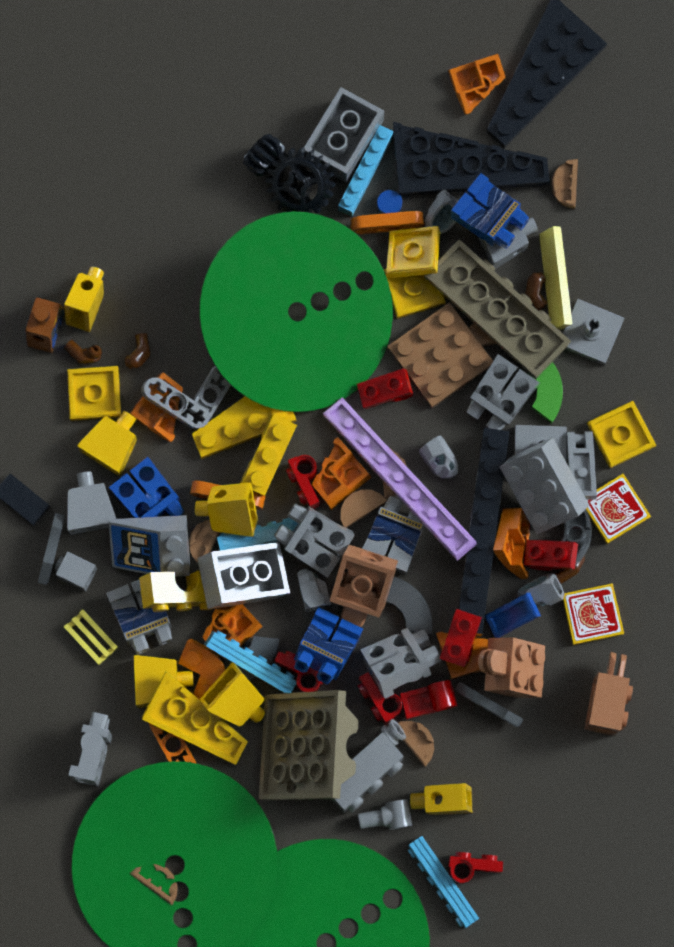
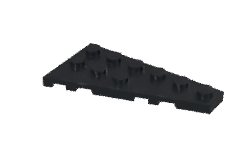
(550, 63)
(451, 163)

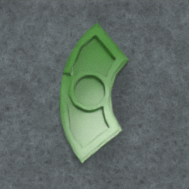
(548, 393)

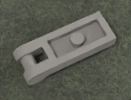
(582, 462)

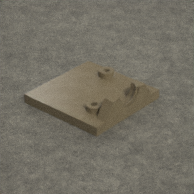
(306, 746)

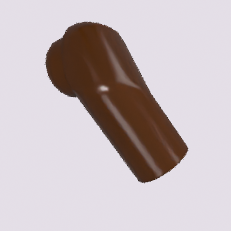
(533, 290)
(140, 354)
(85, 355)
(566, 574)

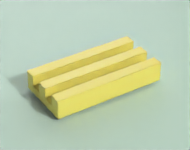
(76, 621)

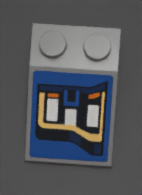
(150, 544)

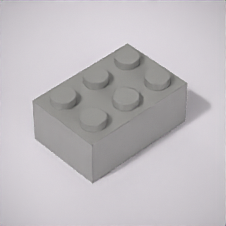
(345, 133)
(544, 486)
(243, 575)
(371, 767)

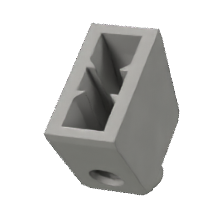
(498, 255)
(88, 506)

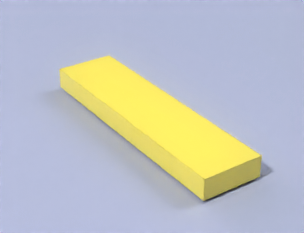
(556, 277)

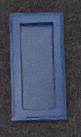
(512, 615)

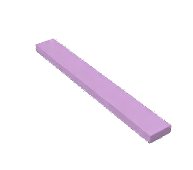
(399, 479)

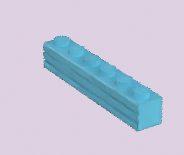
(365, 170)
(262, 536)
(251, 663)
(441, 879)

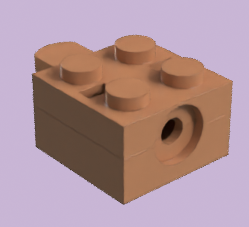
(364, 585)
(513, 667)
(609, 698)

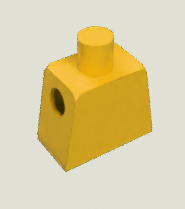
(84, 299)
(110, 442)
(230, 509)
(149, 673)
(234, 698)
(455, 799)

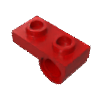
(385, 388)
(306, 494)
(550, 554)
(461, 638)
(287, 662)
(369, 689)
(428, 699)
(487, 863)

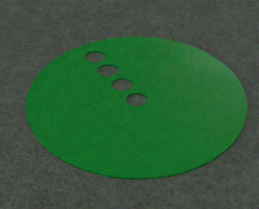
(248, 321)
(181, 813)
(333, 881)

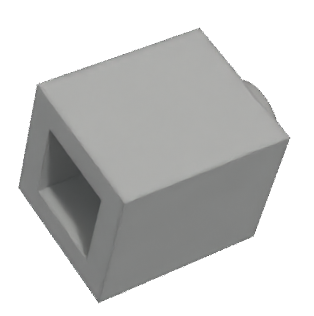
(75, 571)

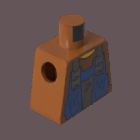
(44, 322)

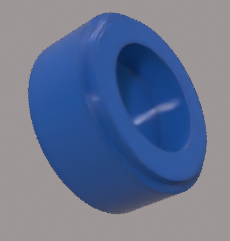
(389, 202)

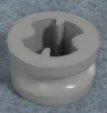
(393, 732)

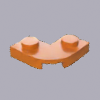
(204, 662)

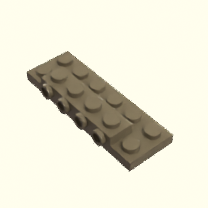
(498, 309)

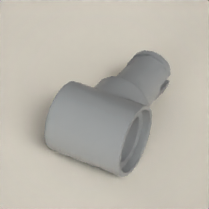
(392, 815)

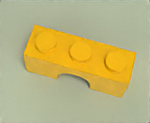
(269, 453)
(161, 592)

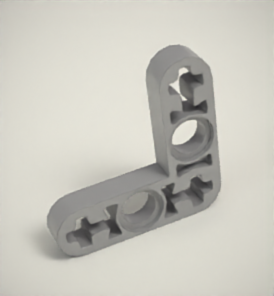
(197, 404)

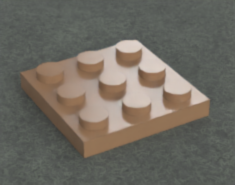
(440, 355)

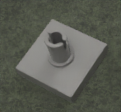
(592, 331)
(529, 436)

